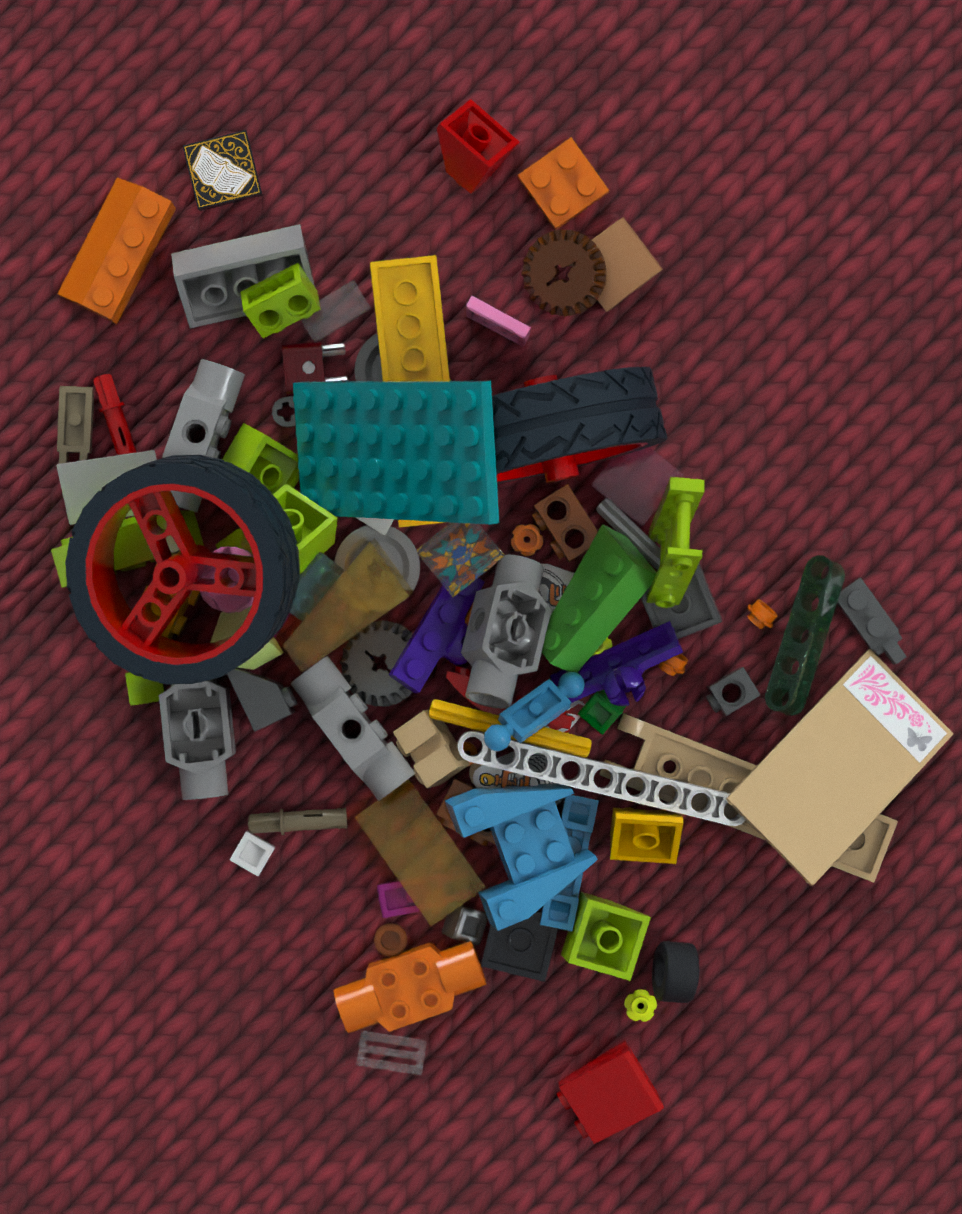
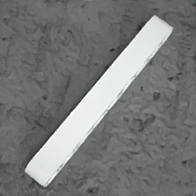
(616, 788)

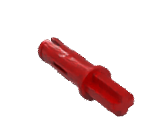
(114, 414)

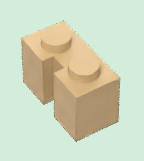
(430, 748)

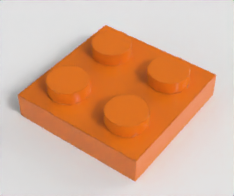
(563, 183)

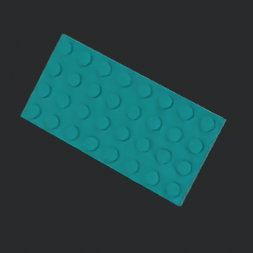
(398, 449)

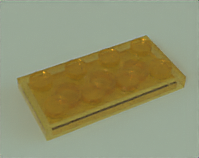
(420, 852)

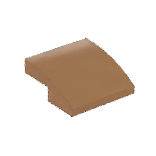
(626, 261)

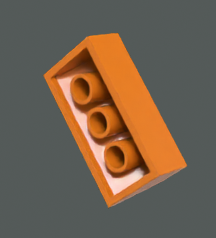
(117, 249)

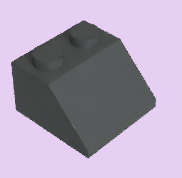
(262, 698)

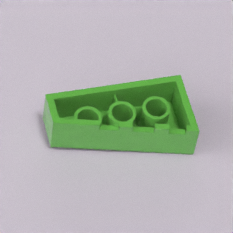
(596, 599)

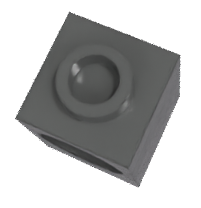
(746, 689)

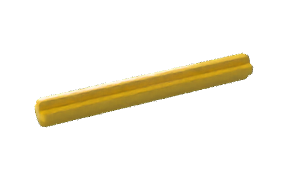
(483, 720)

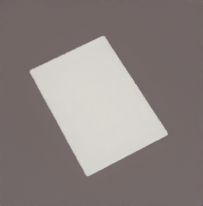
(85, 478)

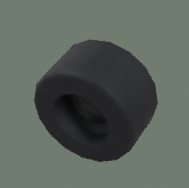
(675, 972)

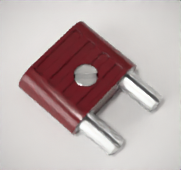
(306, 363)

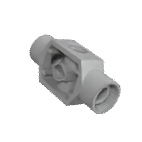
(203, 407)
(505, 631)
(331, 706)
(198, 736)

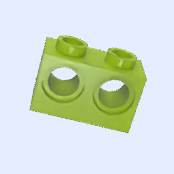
(274, 302)

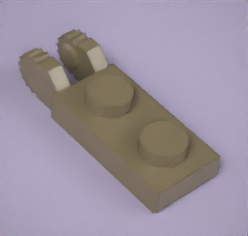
(75, 422)

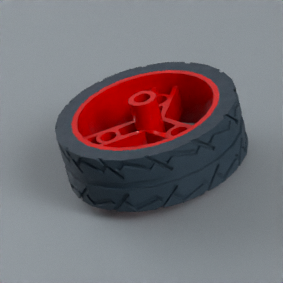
(574, 422)
(135, 636)

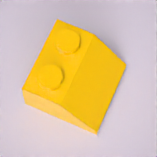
(645, 835)

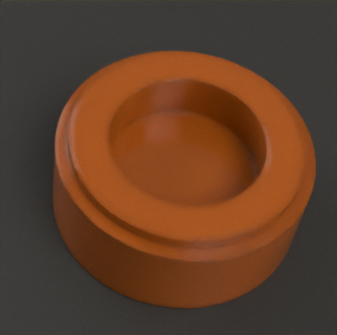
(390, 939)

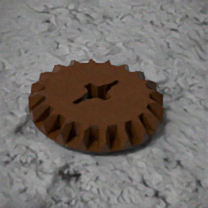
(585, 278)

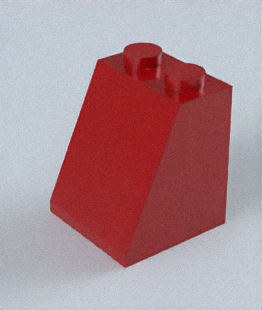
(609, 1094)

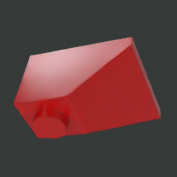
(473, 145)

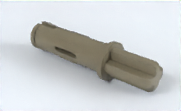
(297, 820)

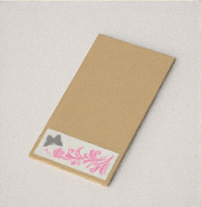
(839, 767)

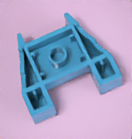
(529, 844)

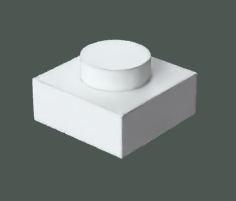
(252, 853)

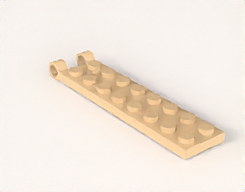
(723, 772)

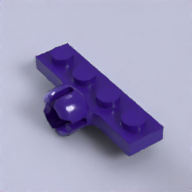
(436, 637)
(622, 666)

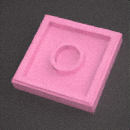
(497, 321)

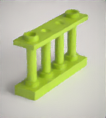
(672, 531)

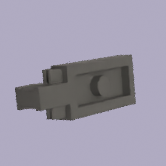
(871, 620)

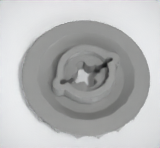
(394, 543)

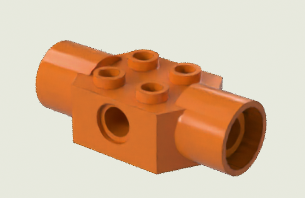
(409, 987)

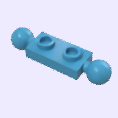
(534, 711)

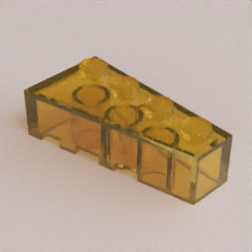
(355, 601)

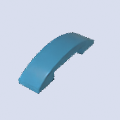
(578, 820)

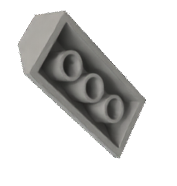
(215, 274)

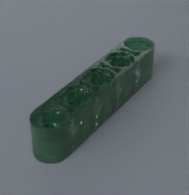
(801, 619)

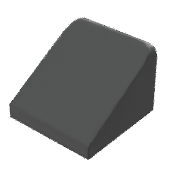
(465, 924)

